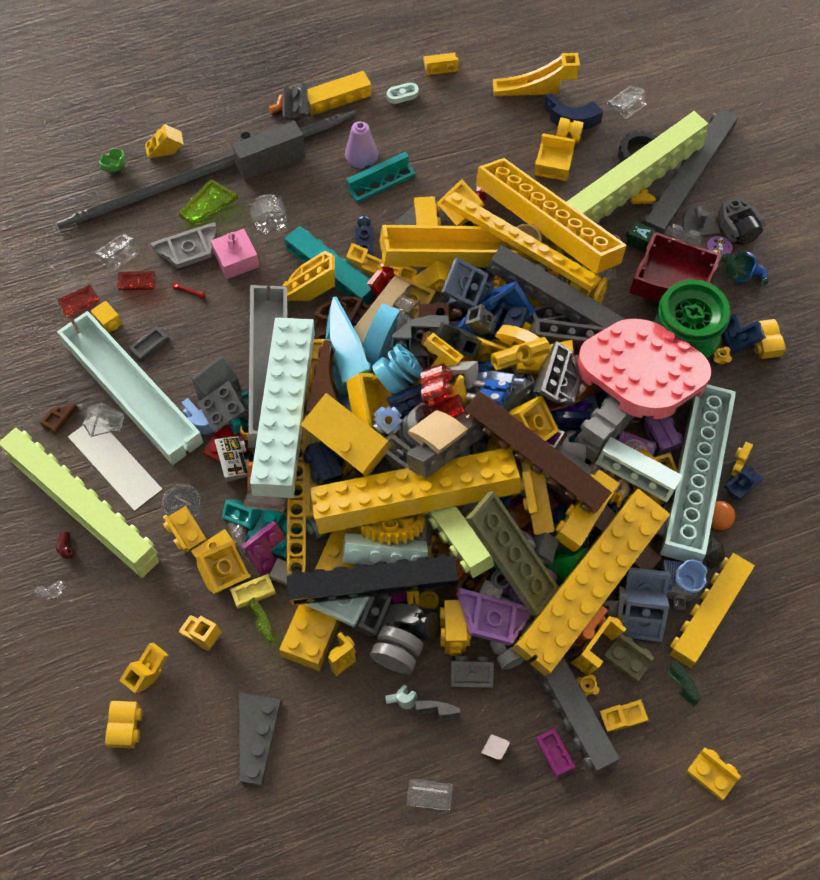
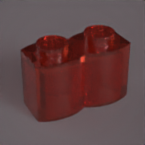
(436, 385)

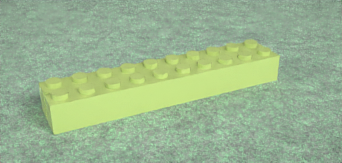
(641, 168)
(80, 502)

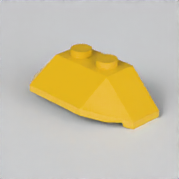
(312, 278)

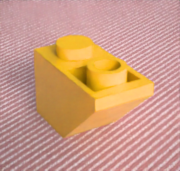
(164, 142)

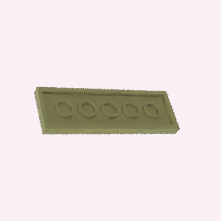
(512, 553)

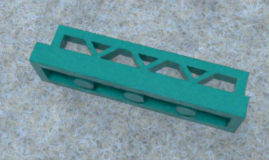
(377, 175)

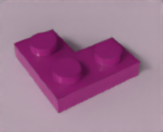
(259, 548)

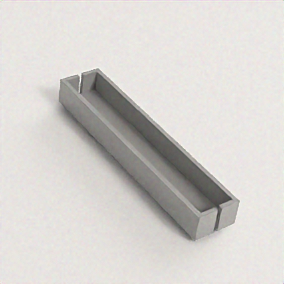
(260, 338)

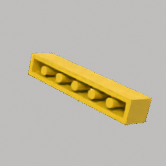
(711, 611)

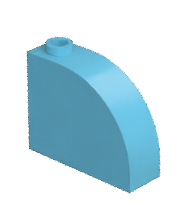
(380, 334)

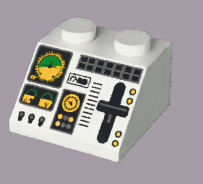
(232, 458)

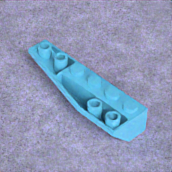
(349, 353)

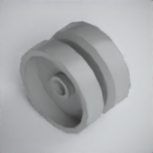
(396, 649)

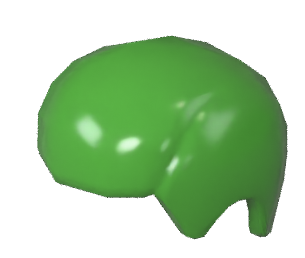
(113, 161)

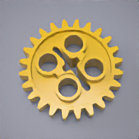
(395, 529)

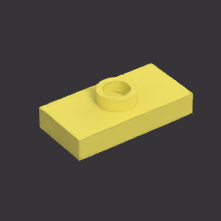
(257, 588)

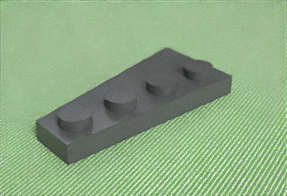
(256, 732)

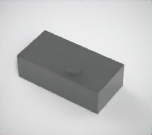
(269, 150)

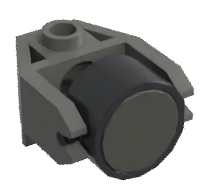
(745, 216)
(416, 620)

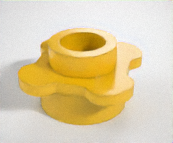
(719, 359)
(591, 681)

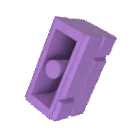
(664, 434)

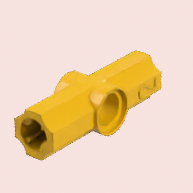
(511, 357)

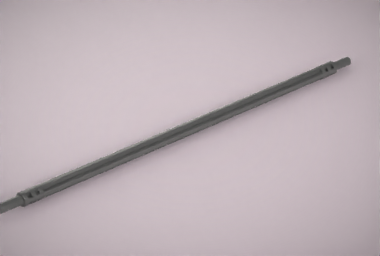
(186, 176)

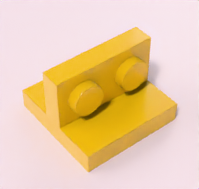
(464, 190)

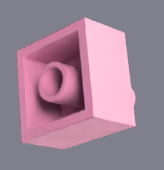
(235, 253)

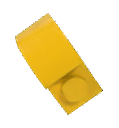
(201, 631)
(144, 672)

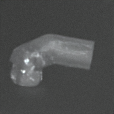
(51, 592)

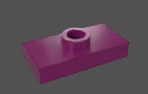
(555, 753)

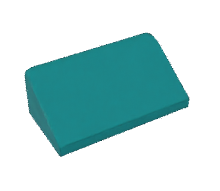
(236, 513)

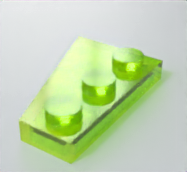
(207, 201)

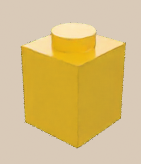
(106, 317)

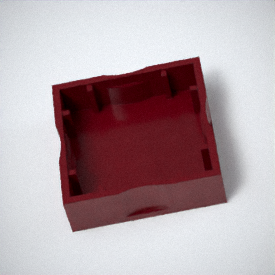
(670, 262)

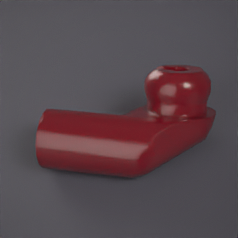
(63, 547)

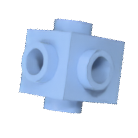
(379, 422)

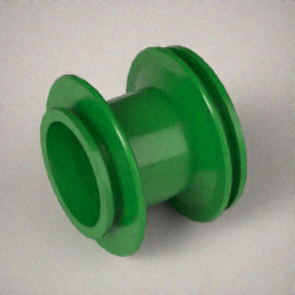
(694, 306)

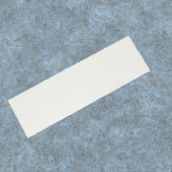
(117, 466)

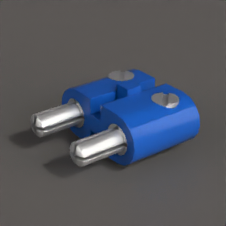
(495, 389)

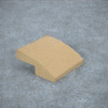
(438, 431)

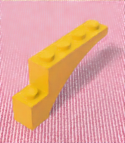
(541, 81)

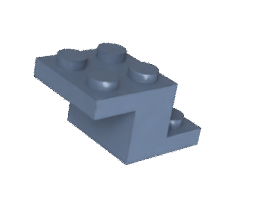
(465, 284)
(647, 604)

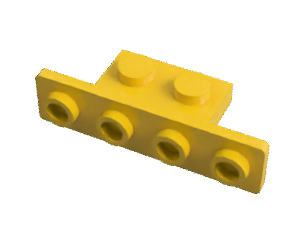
(536, 500)

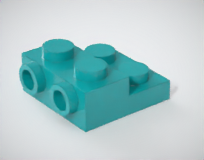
(266, 518)

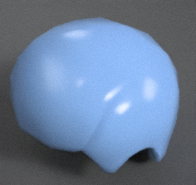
(691, 576)

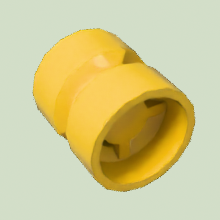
(570, 130)

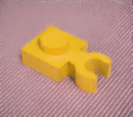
(741, 455)

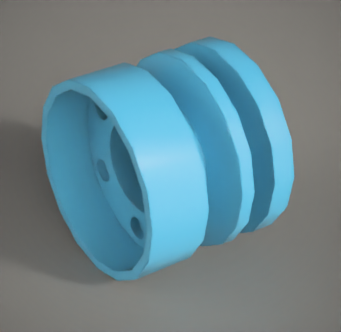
(397, 370)

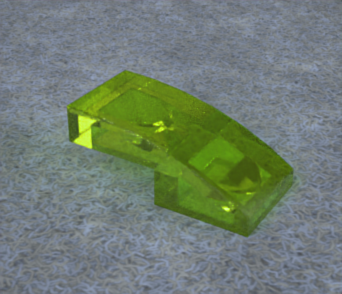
(262, 623)

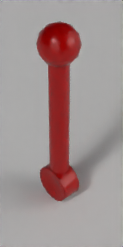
(175, 285)

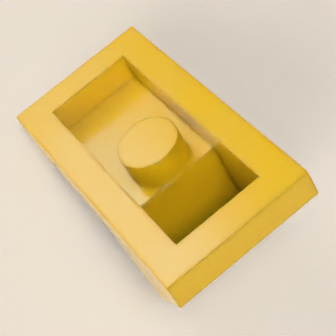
(445, 353)

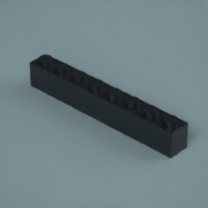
(372, 580)

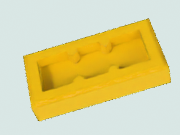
(214, 542)

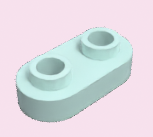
(402, 93)

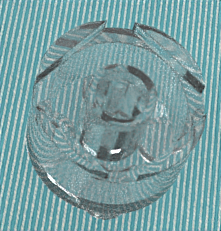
(268, 213)

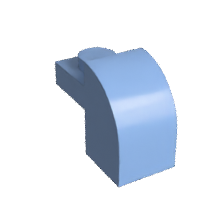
(196, 417)

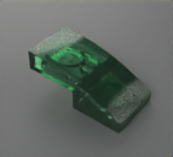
(689, 689)

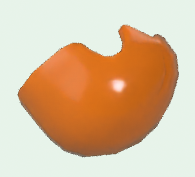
(723, 516)

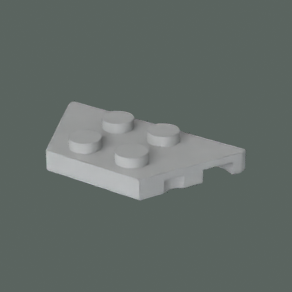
(187, 246)

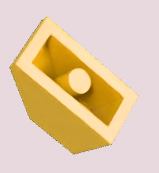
(433, 276)

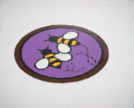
(720, 244)

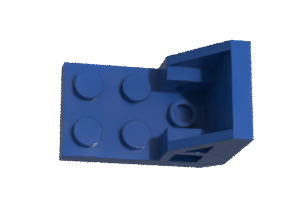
(509, 294)

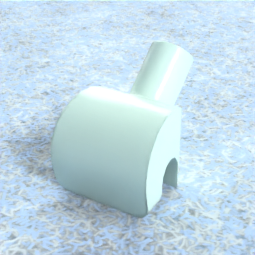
(404, 700)

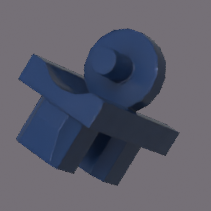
(743, 483)

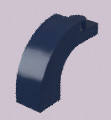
(589, 114)

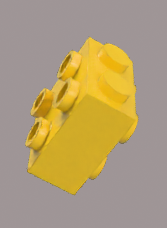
(454, 634)

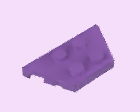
(492, 617)

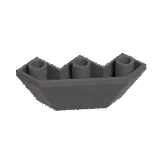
(411, 335)

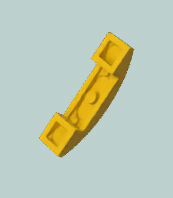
(369, 264)

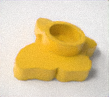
(643, 197)

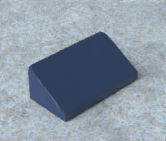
(406, 400)

